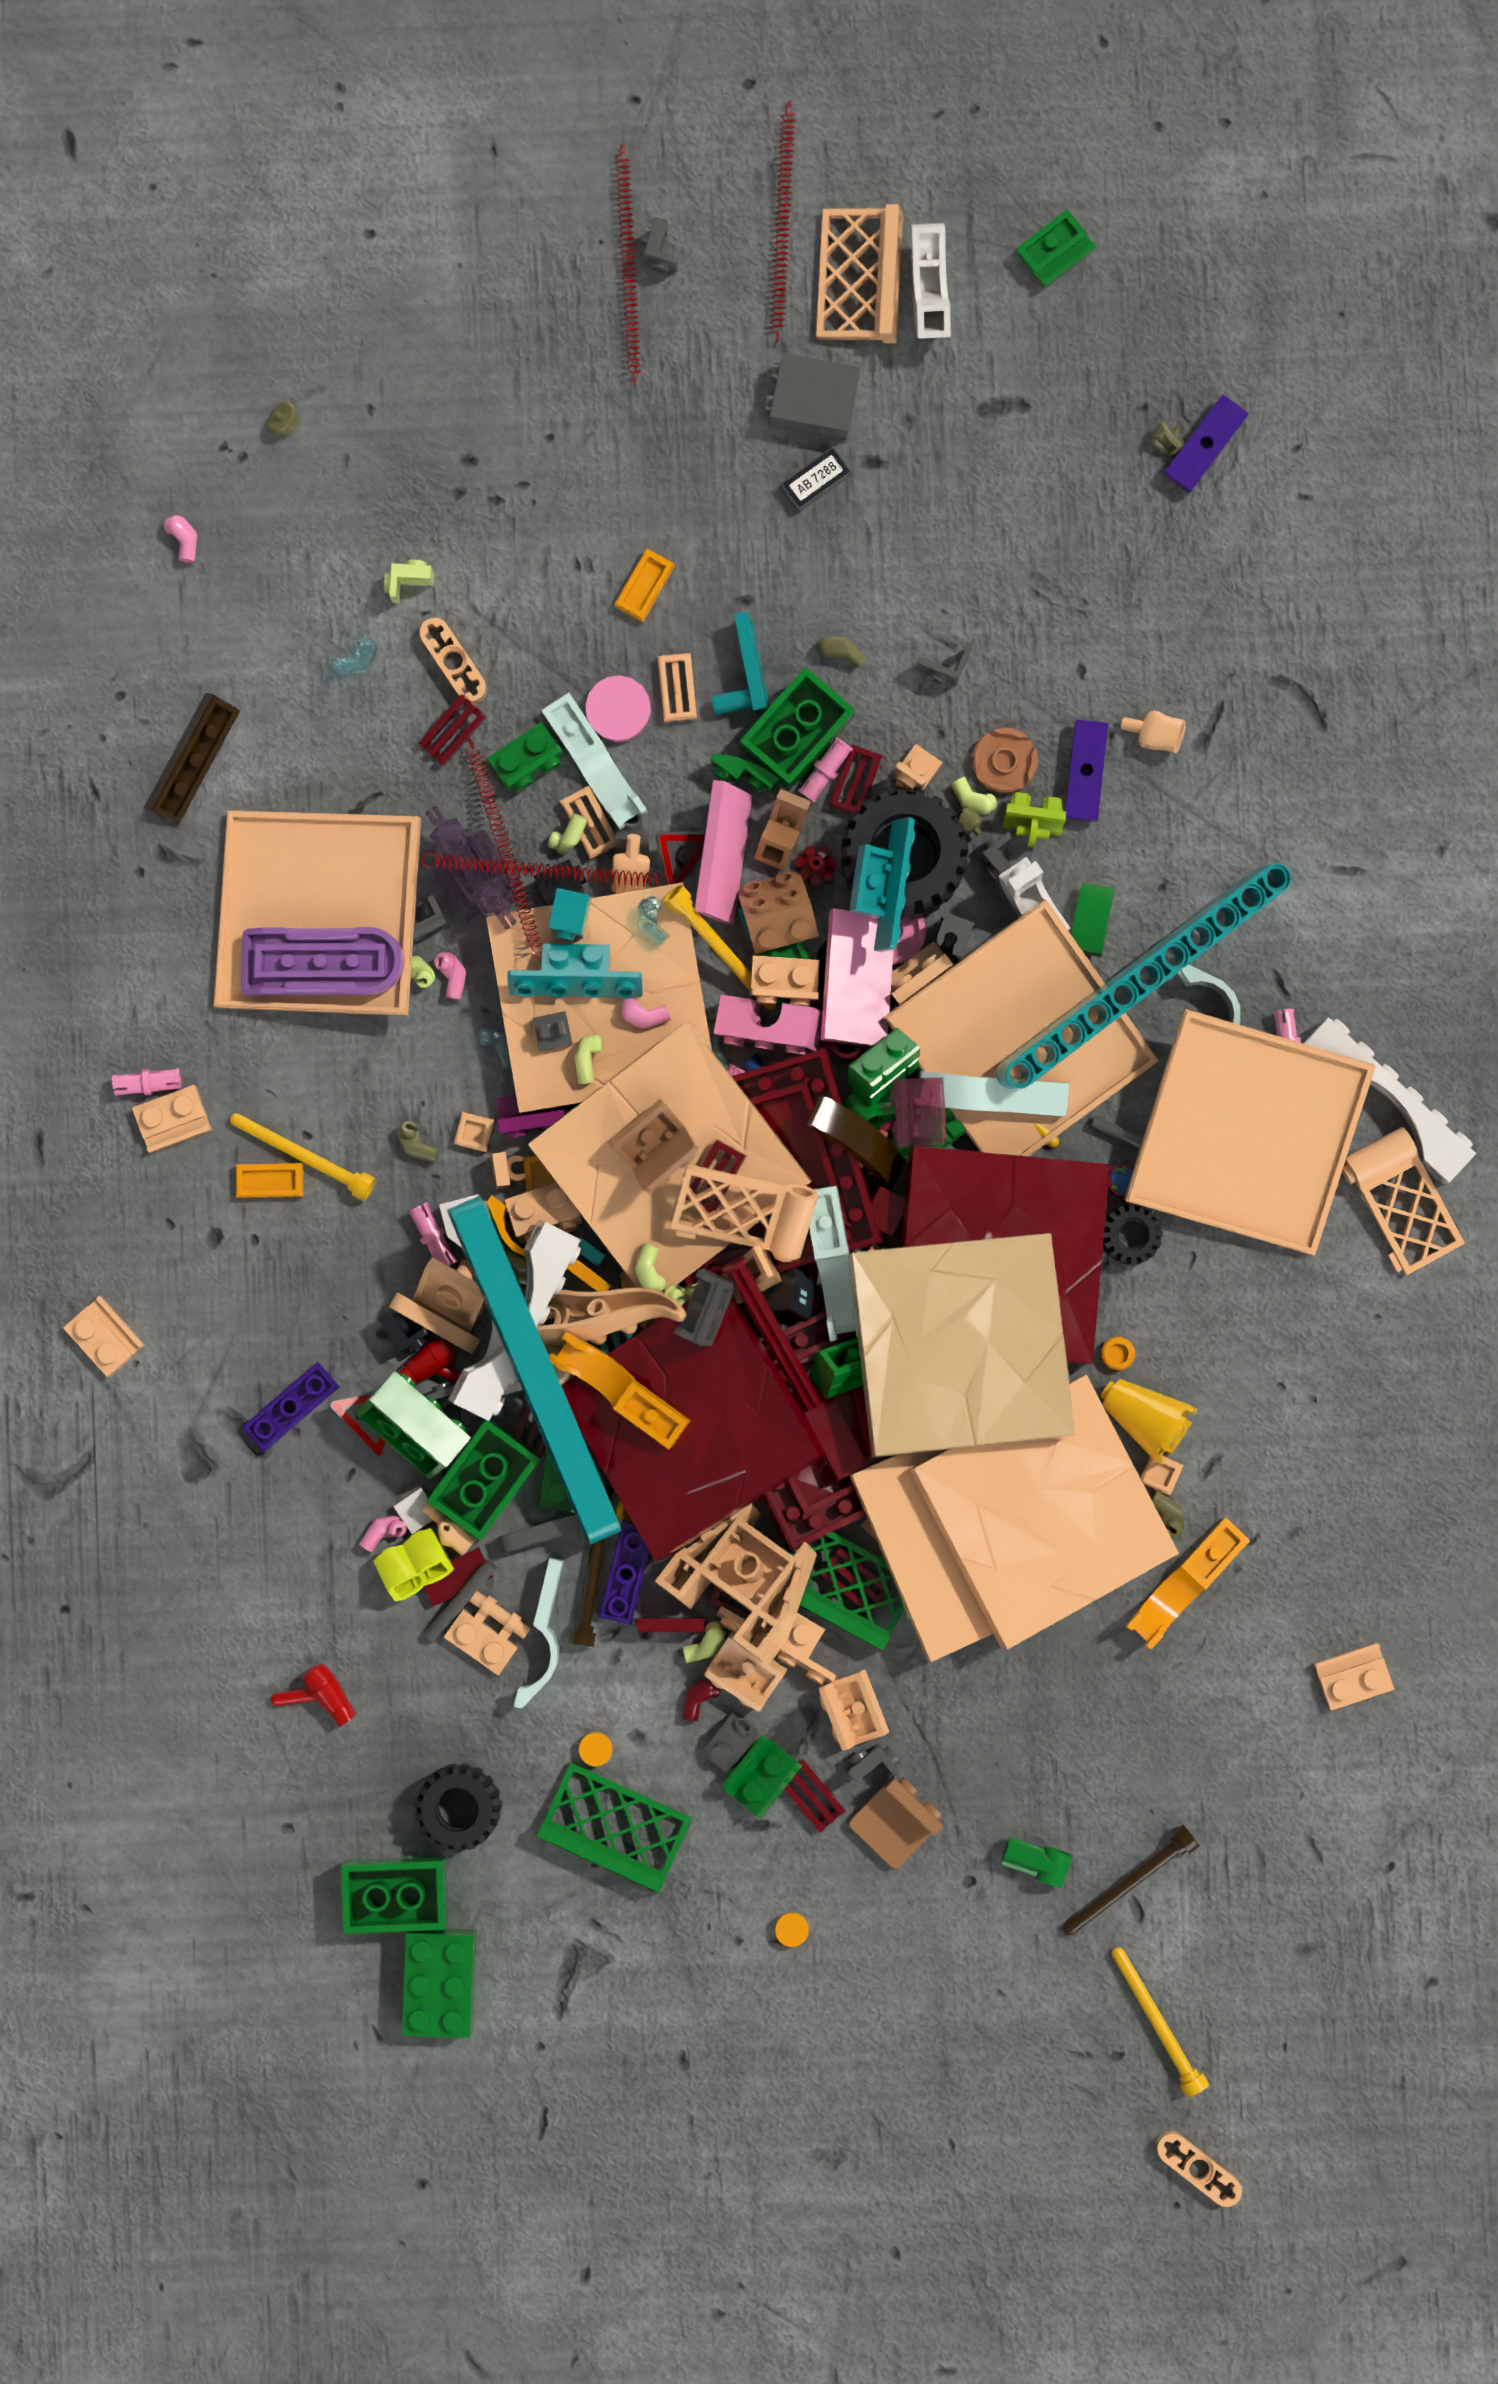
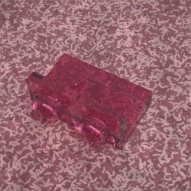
(919, 1111)

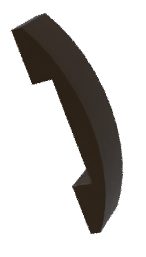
(858, 1138)

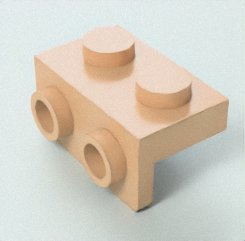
(543, 1204)
(744, 1674)
(853, 1710)

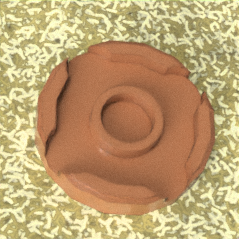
(1005, 761)

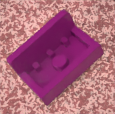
(516, 1124)

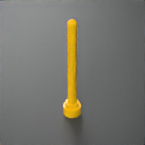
(679, 901)
(357, 1183)
(1191, 2080)

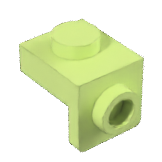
(412, 573)

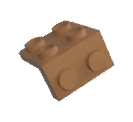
(777, 911)
(655, 1146)
(896, 1821)

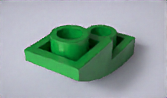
(734, 769)
(1092, 918)

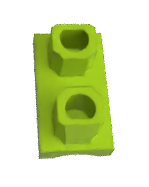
(1034, 821)

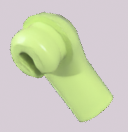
(978, 802)
(571, 837)
(422, 972)
(583, 1056)
(645, 1270)
(679, 1293)
(709, 1645)

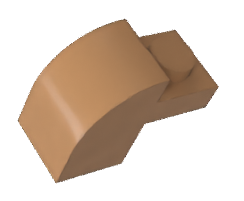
(783, 830)

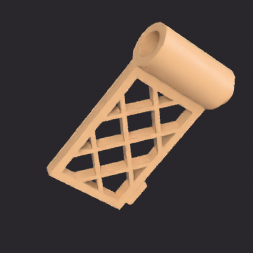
(1383, 1161)
(786, 1225)

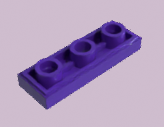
(1215, 429)
(1087, 751)
(306, 1392)
(623, 1592)

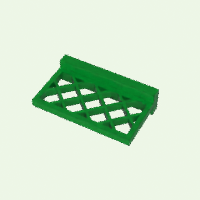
(839, 1615)
(600, 1854)

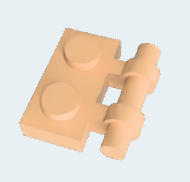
(480, 1640)

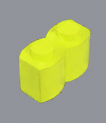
(413, 1565)

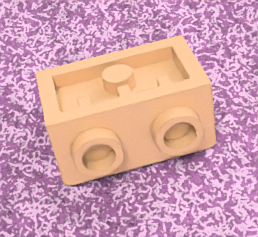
(918, 972)
(784, 979)

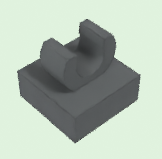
(552, 1031)

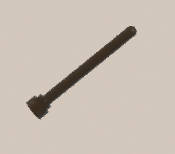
(583, 1631)
(1180, 1843)

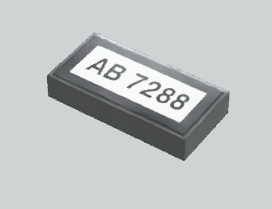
(816, 479)

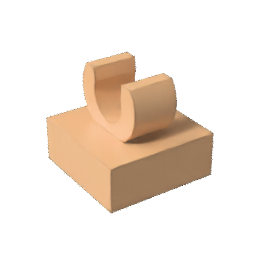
(502, 1169)

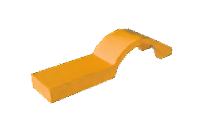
(499, 1214)
(621, 1390)
(1187, 1582)

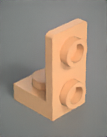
(916, 770)

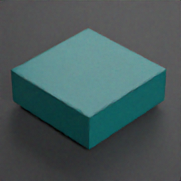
(591, 1252)

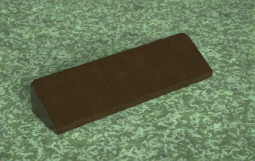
(192, 758)

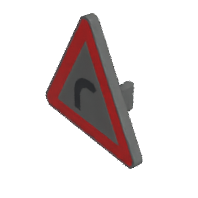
(679, 853)
(345, 1411)

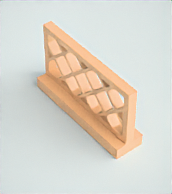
(887, 279)

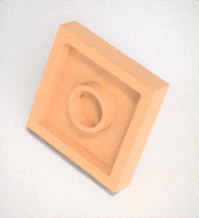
(450, 1293)

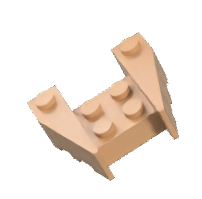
(749, 1571)

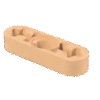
(447, 636)
(434, 1323)
(1223, 2177)

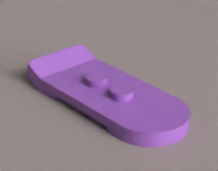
(319, 961)

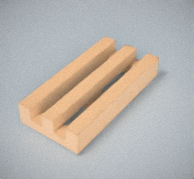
(680, 715)
(602, 847)

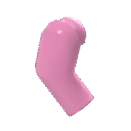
(453, 971)
(641, 1017)

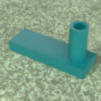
(756, 694)

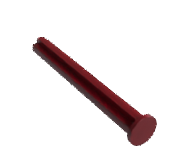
(772, 1333)

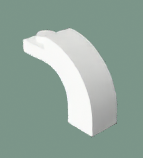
(930, 281)
(1025, 888)

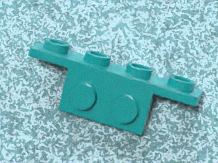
(881, 883)
(575, 972)

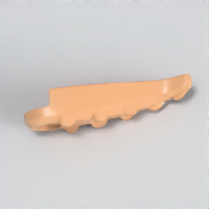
(600, 1313)

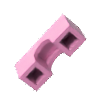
(795, 1030)

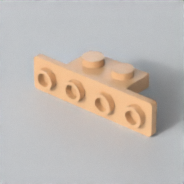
(796, 1649)

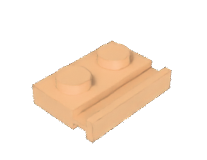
(172, 1119)
(104, 1336)
(1353, 1676)

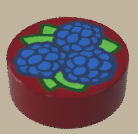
(1119, 1179)

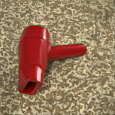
(432, 1360)
(323, 1688)

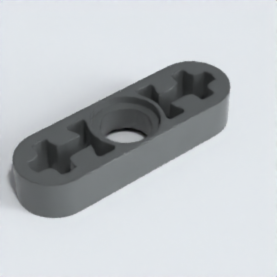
(539, 1533)

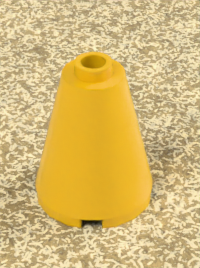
(1148, 1416)

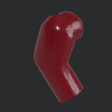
(697, 1694)

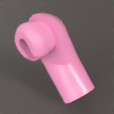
(185, 534)
(382, 1528)

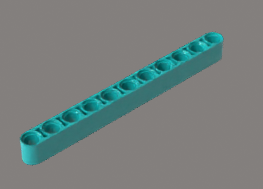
(1129, 979)
(534, 1369)

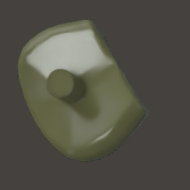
(283, 419)
(1166, 440)
(970, 821)

